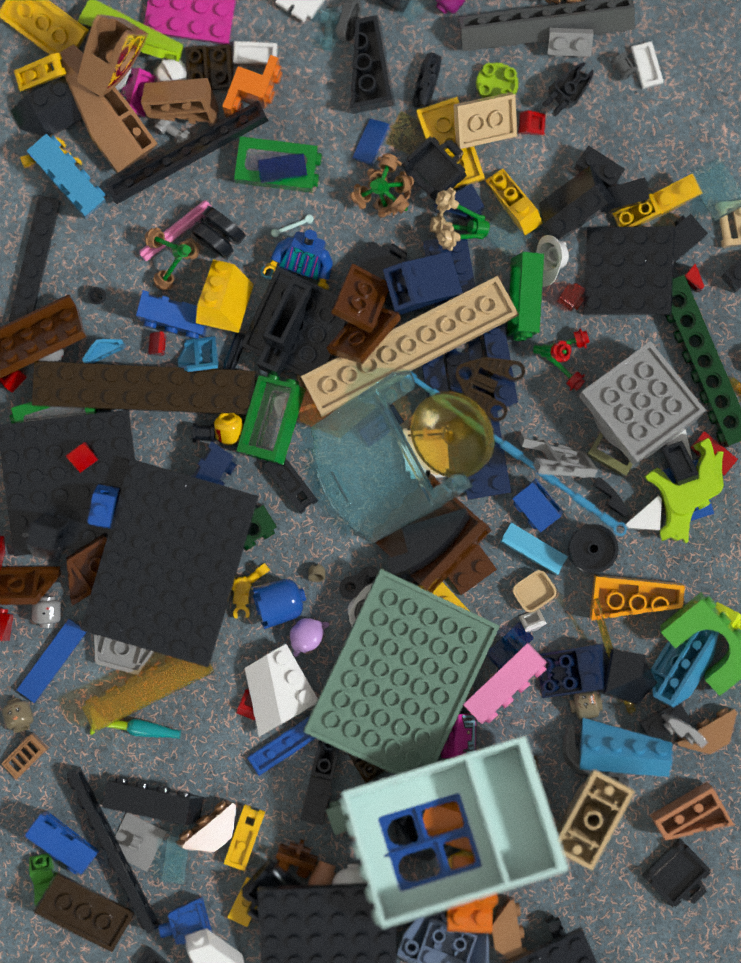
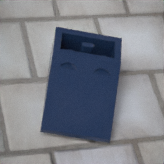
(422, 282)
(574, 671)

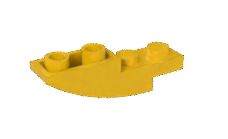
(661, 203)

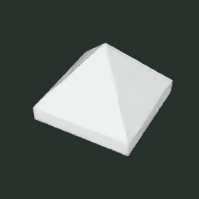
(532, 621)

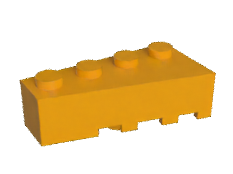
(634, 596)

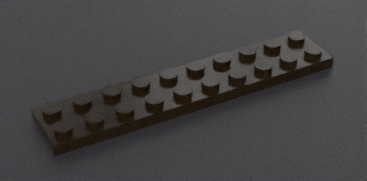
(142, 388)

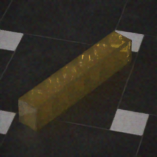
(142, 691)

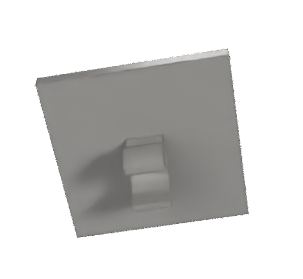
(139, 840)

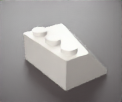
(277, 689)

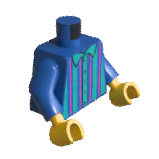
(303, 255)

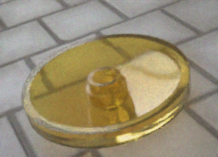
(452, 434)

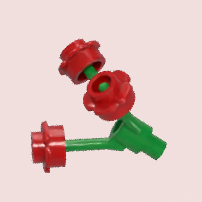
(561, 352)

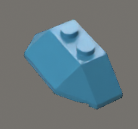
(682, 667)

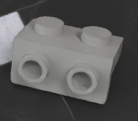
(570, 42)

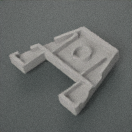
(561, 459)
(120, 655)

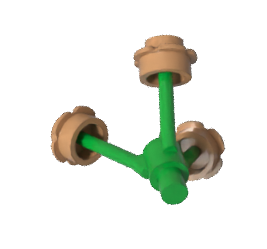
(188, 250)

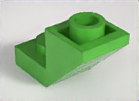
(41, 872)

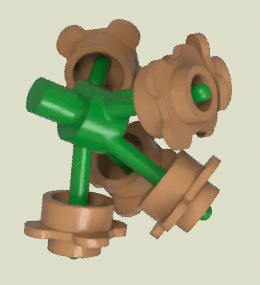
(380, 185)

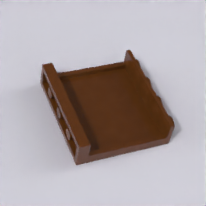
(438, 570)

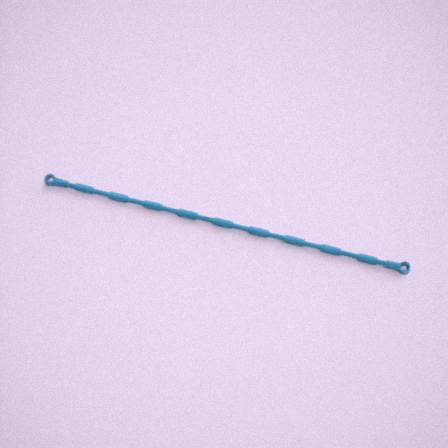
(516, 453)

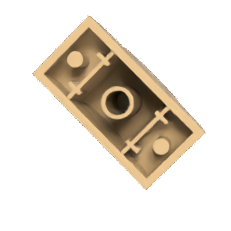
(592, 818)

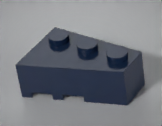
(215, 465)

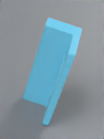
(533, 549)

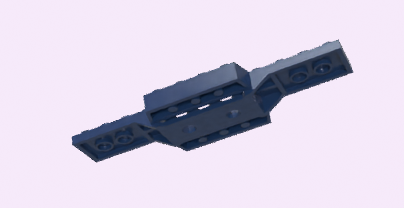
(493, 477)

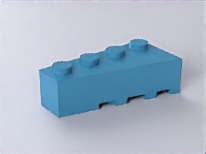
(66, 176)
(622, 751)

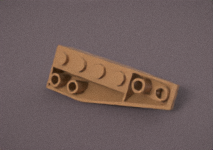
(108, 118)

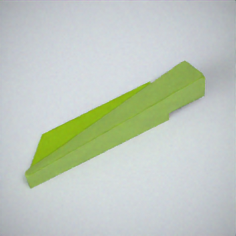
(156, 42)

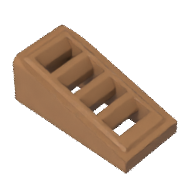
(37, 743)

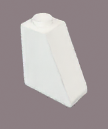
(209, 948)

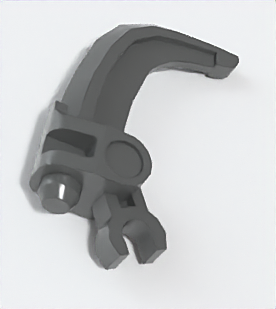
(572, 757)

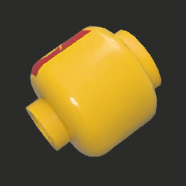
(228, 428)

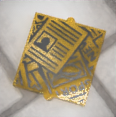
(406, 134)

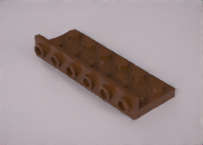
(39, 334)

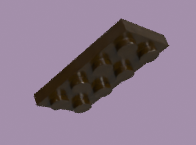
(84, 912)

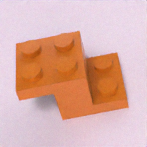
(252, 87)
(473, 916)

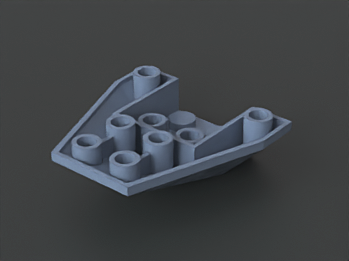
(431, 943)

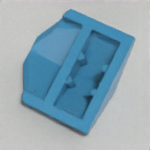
(101, 349)
(199, 354)

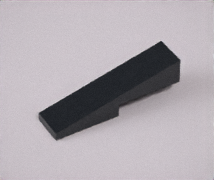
(628, 195)

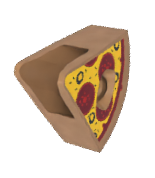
(109, 53)

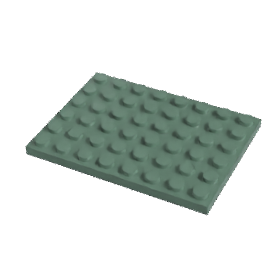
(401, 676)

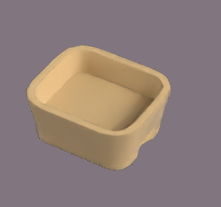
(534, 591)

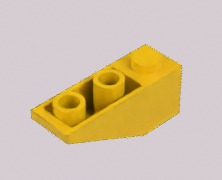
(515, 202)

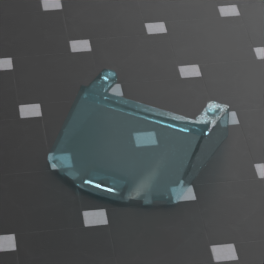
(371, 467)

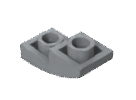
(677, 726)

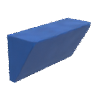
(371, 141)

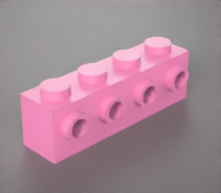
(505, 683)

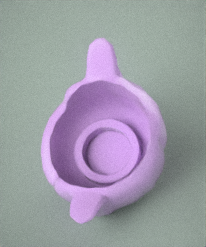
(306, 635)

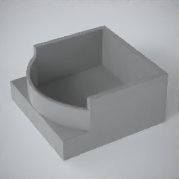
(641, 404)

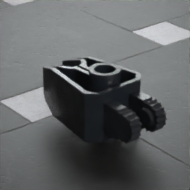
(568, 90)

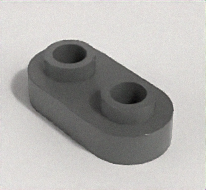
(346, 26)

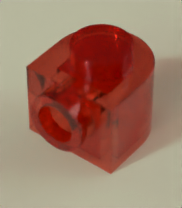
(571, 297)

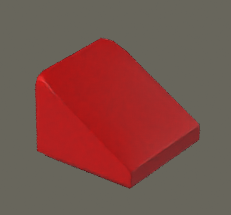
(532, 123)
(694, 279)
(157, 343)
(13, 380)
(82, 457)
(245, 706)

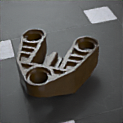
(496, 367)

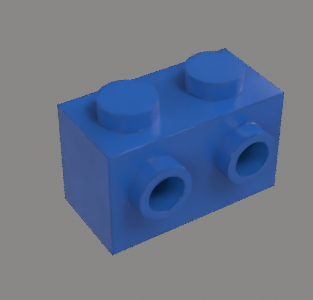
(537, 505)

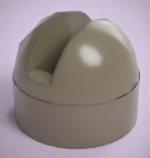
(316, 573)

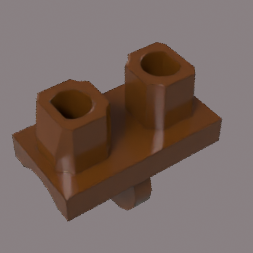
(298, 856)

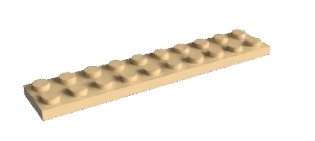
(413, 344)

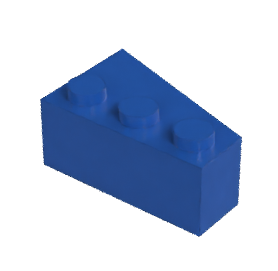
(169, 314)
(62, 843)

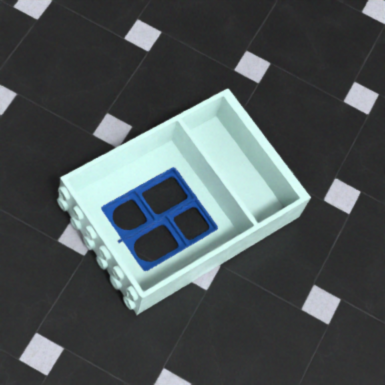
(501, 815)

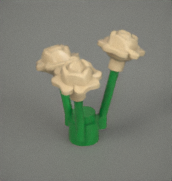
(444, 230)

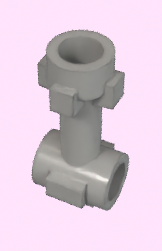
(163, 126)

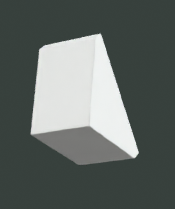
(648, 517)

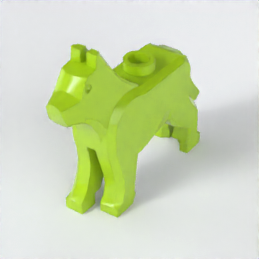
(683, 499)

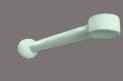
(308, 219)

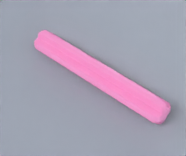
(176, 229)

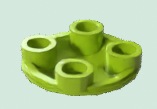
(496, 80)

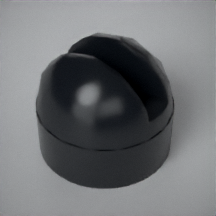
(95, 299)

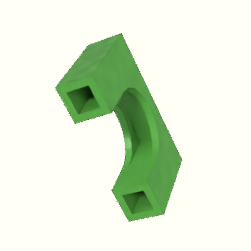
(702, 615)

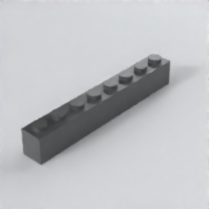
(533, 24)

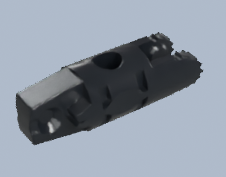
(427, 80)

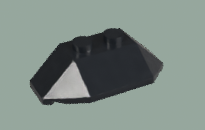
(47, 109)

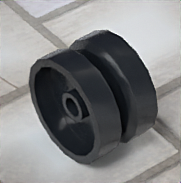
(217, 232)
(604, 542)

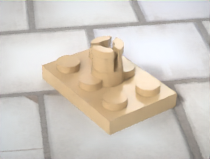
(485, 120)

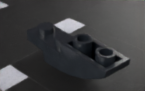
(320, 783)

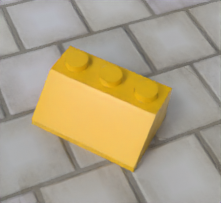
(224, 297)

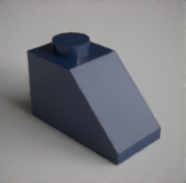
(467, 198)

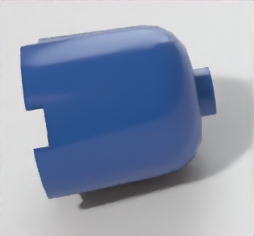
(278, 602)

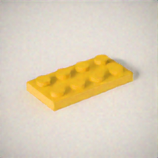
(43, 24)
(439, 123)

